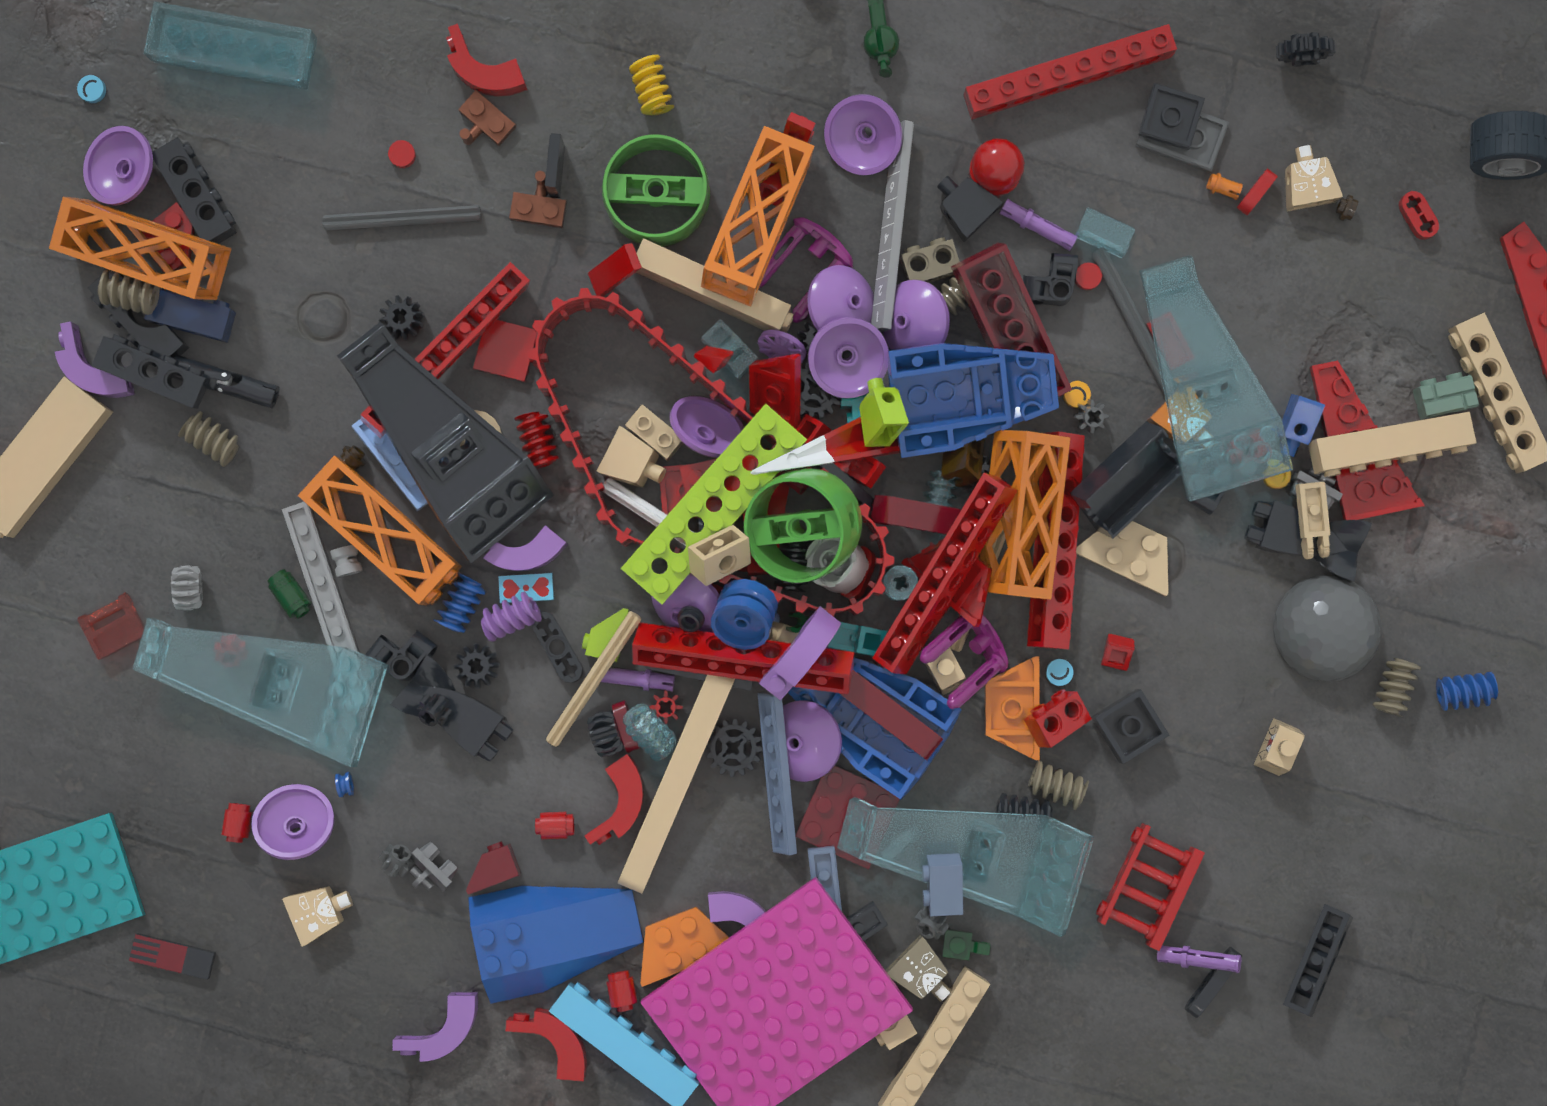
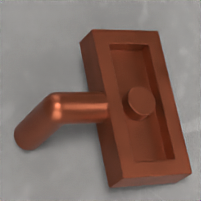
(485, 119)
(538, 207)

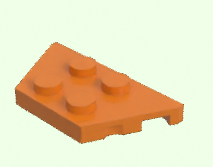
(1008, 702)
(677, 943)

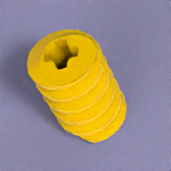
(649, 86)

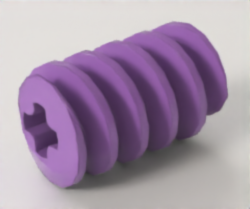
(510, 617)

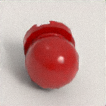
(997, 166)

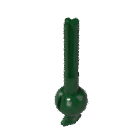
(880, 41)

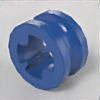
(344, 784)

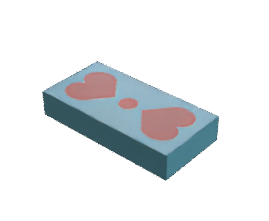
(537, 586)

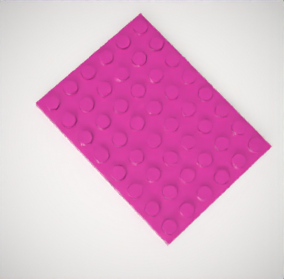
(777, 1002)

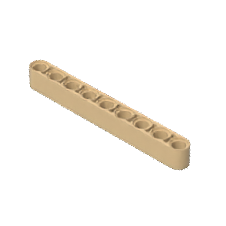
(675, 782)

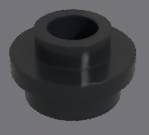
(690, 618)

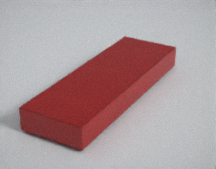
(614, 269)

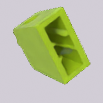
(882, 414)

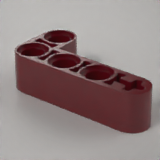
(913, 514)

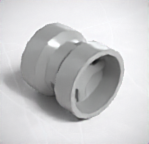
(346, 561)

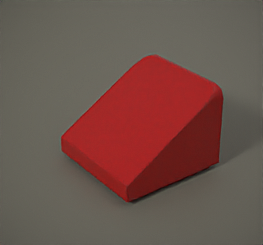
(713, 357)
(1118, 652)

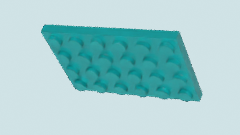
(64, 887)

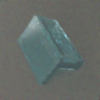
(1105, 232)

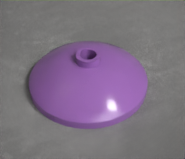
(851, 145)
(118, 165)
(832, 296)
(924, 316)
(847, 376)
(704, 425)
(689, 593)
(817, 738)
(289, 809)

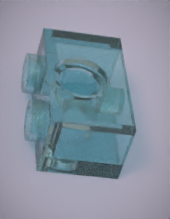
(723, 337)

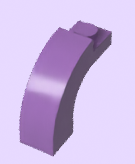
(81, 372)
(536, 554)
(801, 653)
(733, 907)
(460, 1020)

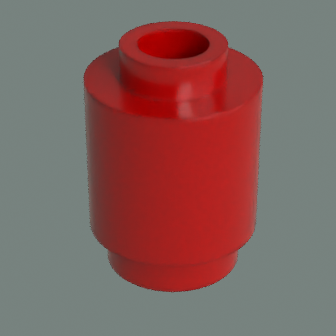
(237, 822)
(555, 825)
(621, 991)

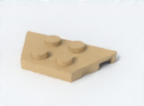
(1133, 553)

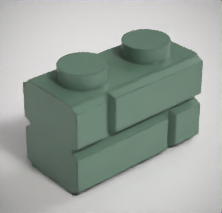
(1445, 397)

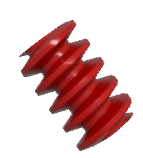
(536, 439)

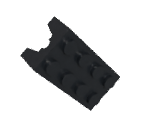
(1128, 480)

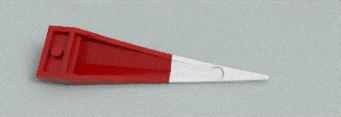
(836, 446)

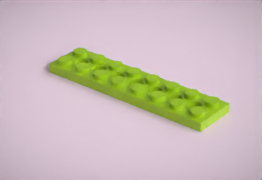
(694, 503)

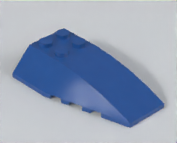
(967, 393)
(870, 745)
(548, 934)

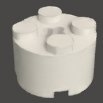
(845, 577)

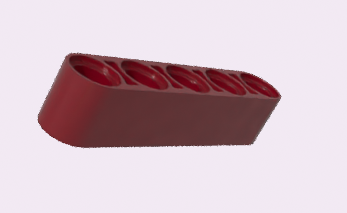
(892, 716)

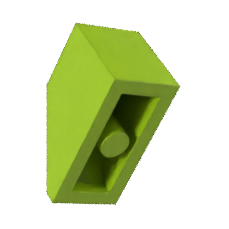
(602, 634)

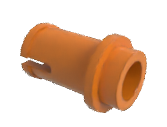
(1224, 186)

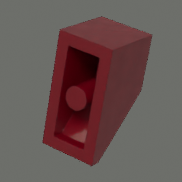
(494, 867)

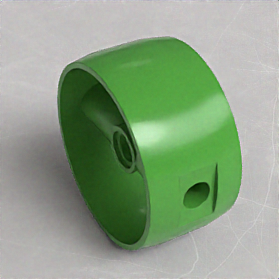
(676, 189)
(768, 530)

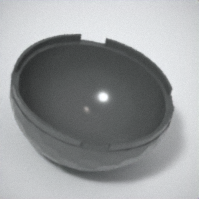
(1327, 628)

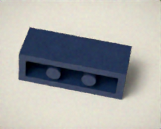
(193, 315)

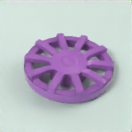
(781, 346)

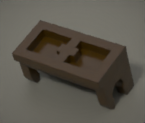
(964, 463)

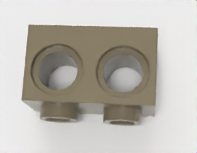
(933, 269)

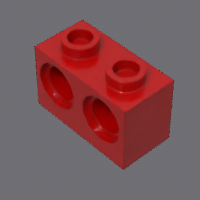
(1059, 723)

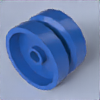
(744, 614)

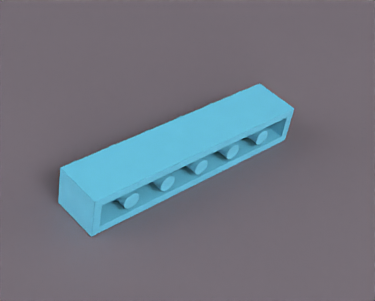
(624, 1045)

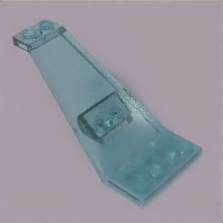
(1225, 434)
(321, 698)
(1026, 870)

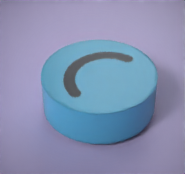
(91, 89)
(1059, 672)

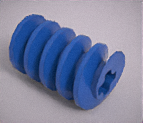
(460, 604)
(1466, 689)

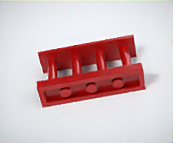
(1177, 885)

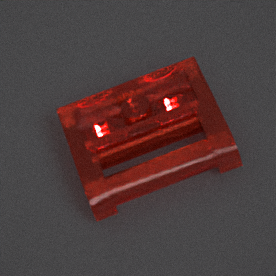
(115, 634)

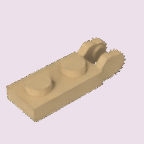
(1313, 518)

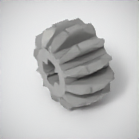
(186, 587)

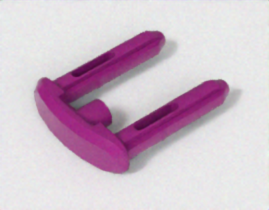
(823, 241)
(986, 639)

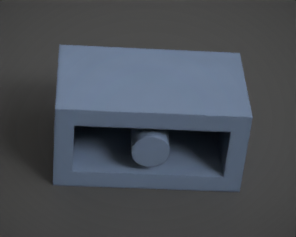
(944, 884)

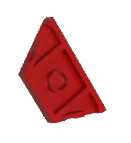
(778, 385)
(973, 591)

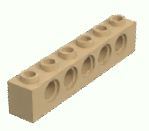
(1513, 399)

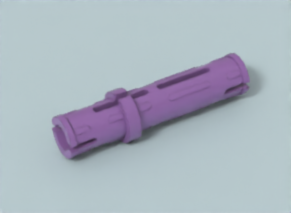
(1043, 227)
(640, 679)
(1205, 959)

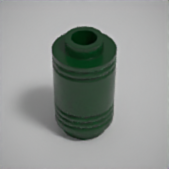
(289, 594)

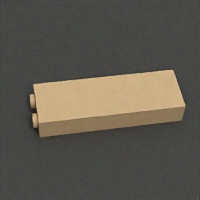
(686, 277)
(46, 451)

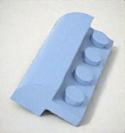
(392, 463)

